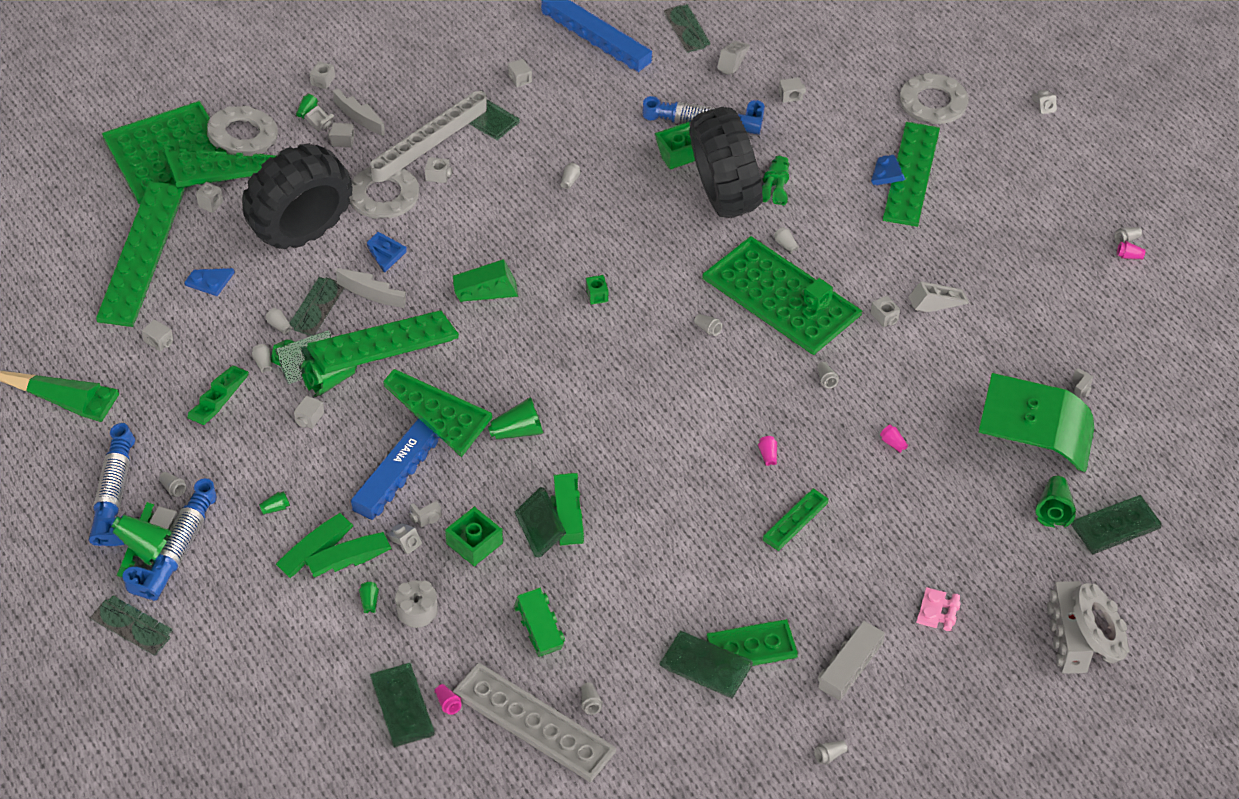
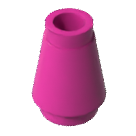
(1130, 251)
(893, 438)
(768, 449)
(448, 700)

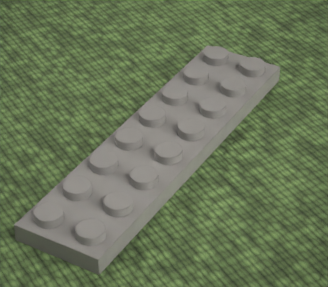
(535, 722)

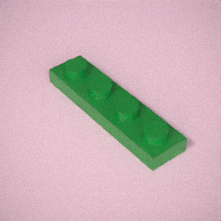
(795, 519)
(127, 561)

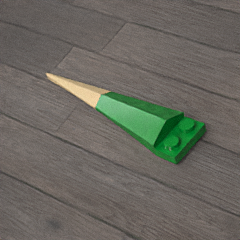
(79, 397)

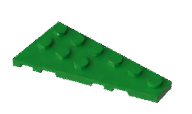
(211, 166)
(446, 415)

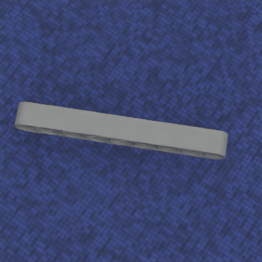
(428, 136)

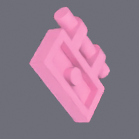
(932, 606)

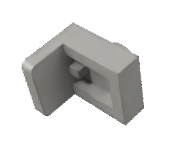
(1046, 101)
(319, 118)
(1083, 382)
(426, 515)
(406, 537)

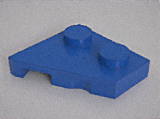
(887, 171)
(385, 250)
(209, 280)

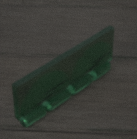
(687, 28)
(311, 316)
(130, 627)

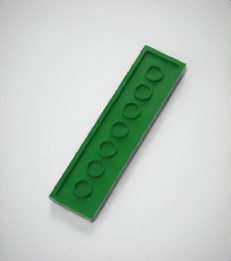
(915, 160)
(382, 341)

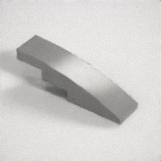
(361, 114)
(365, 286)

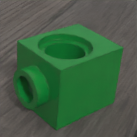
(597, 289)
(818, 294)

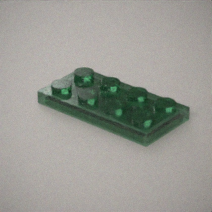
(1116, 524)
(706, 664)
(402, 705)

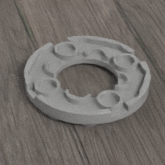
(949, 113)
(220, 138)
(402, 204)
(1113, 649)

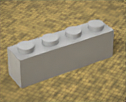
(851, 660)

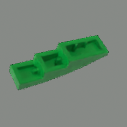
(215, 398)
(321, 538)
(349, 552)

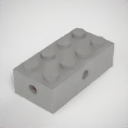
(1073, 649)

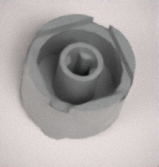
(416, 603)

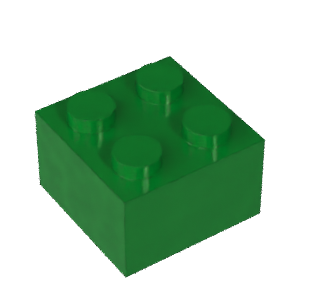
(474, 536)

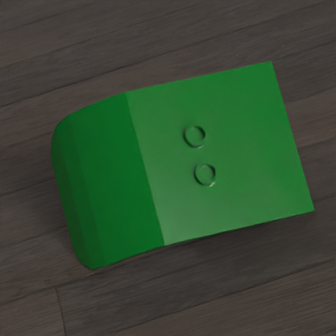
(1039, 417)

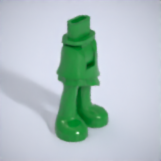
(776, 175)

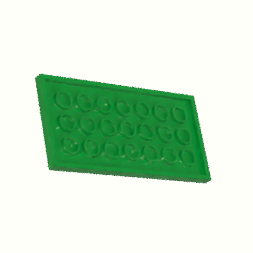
(775, 293)

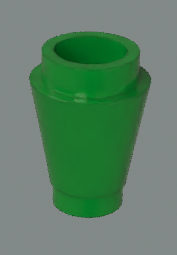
(306, 105)
(275, 503)
(369, 596)

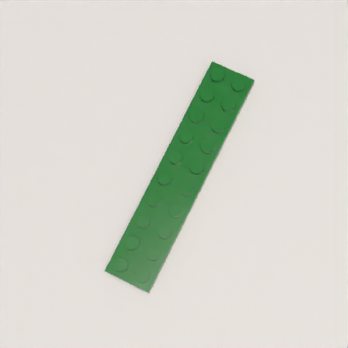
(140, 254)

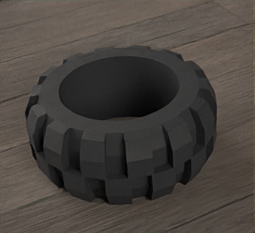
(726, 162)
(271, 195)

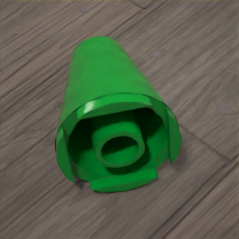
(320, 382)
(517, 422)
(1056, 504)
(140, 536)

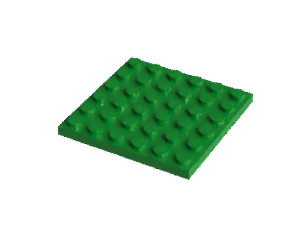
(141, 144)

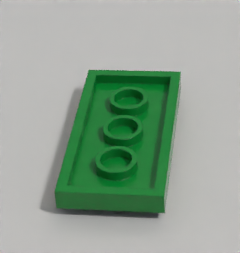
(758, 642)

